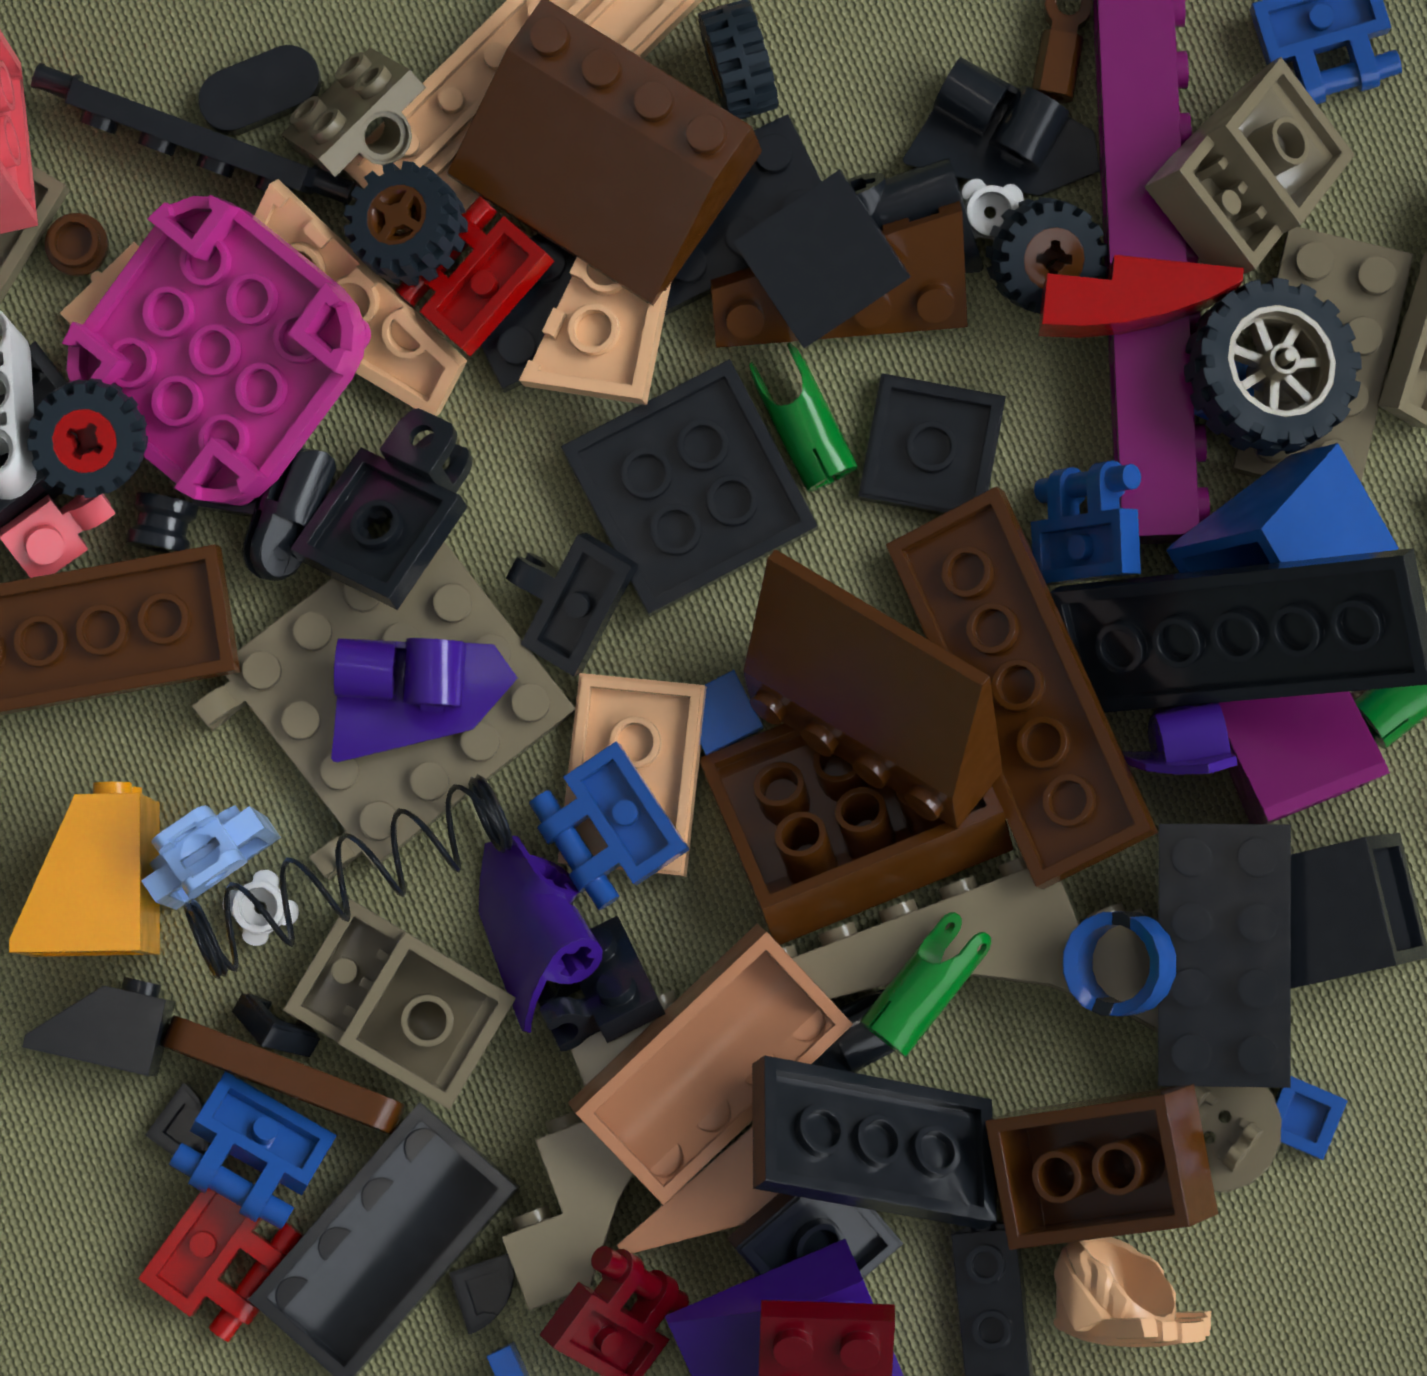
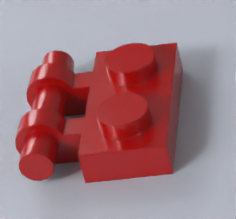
(485, 283)
(200, 1252)

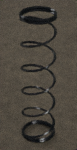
(487, 809)

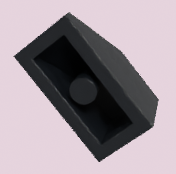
(110, 1028)

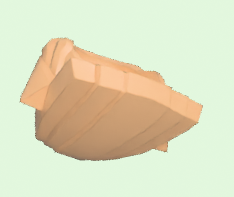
(1120, 1298)

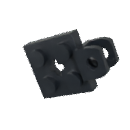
(403, 487)

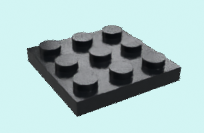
(690, 487)

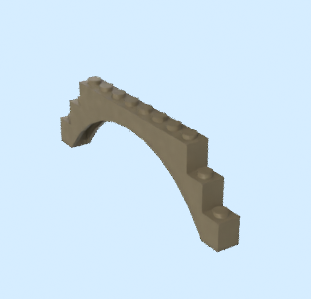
(1027, 946)

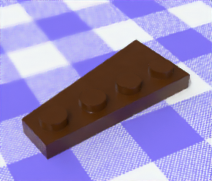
(927, 301)

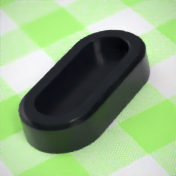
(259, 90)

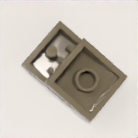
(1251, 170)
(399, 1004)

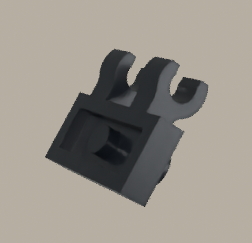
(615, 994)

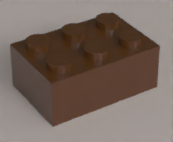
(1102, 1167)

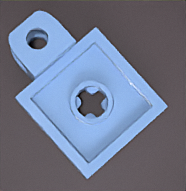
(204, 851)

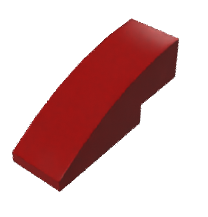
(1133, 298)

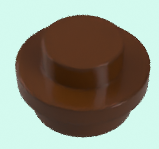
(76, 244)

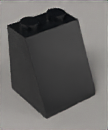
(1352, 910)

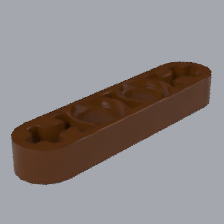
(283, 1075)

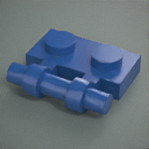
(1311, 27)
(1091, 544)
(625, 815)
(262, 1135)

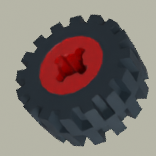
(100, 418)

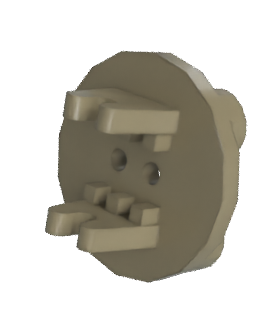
(1244, 1144)

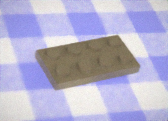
(1369, 291)

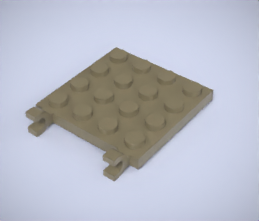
(291, 689)

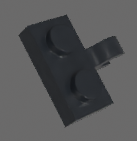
(575, 599)

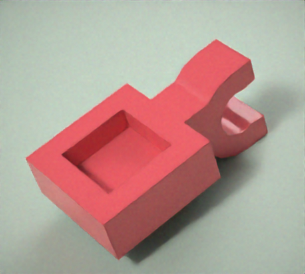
(48, 537)

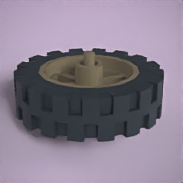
(1302, 320)

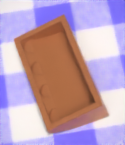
(689, 1074)

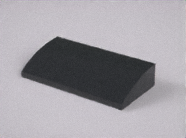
(384, 1243)

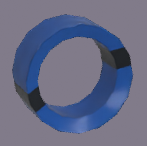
(1079, 963)

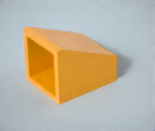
(91, 882)

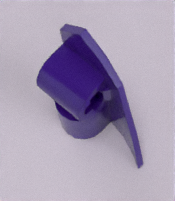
(411, 691)
(1185, 742)
(533, 925)

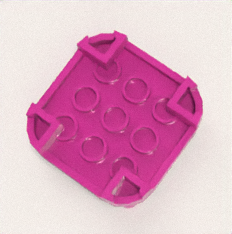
(222, 347)

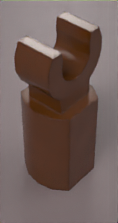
(1060, 52)

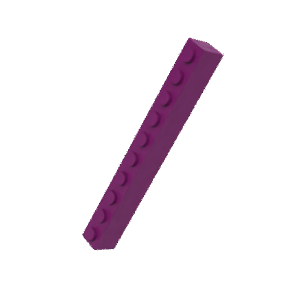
(1137, 134)

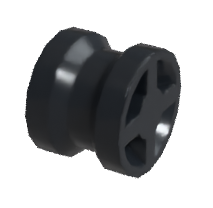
(161, 523)

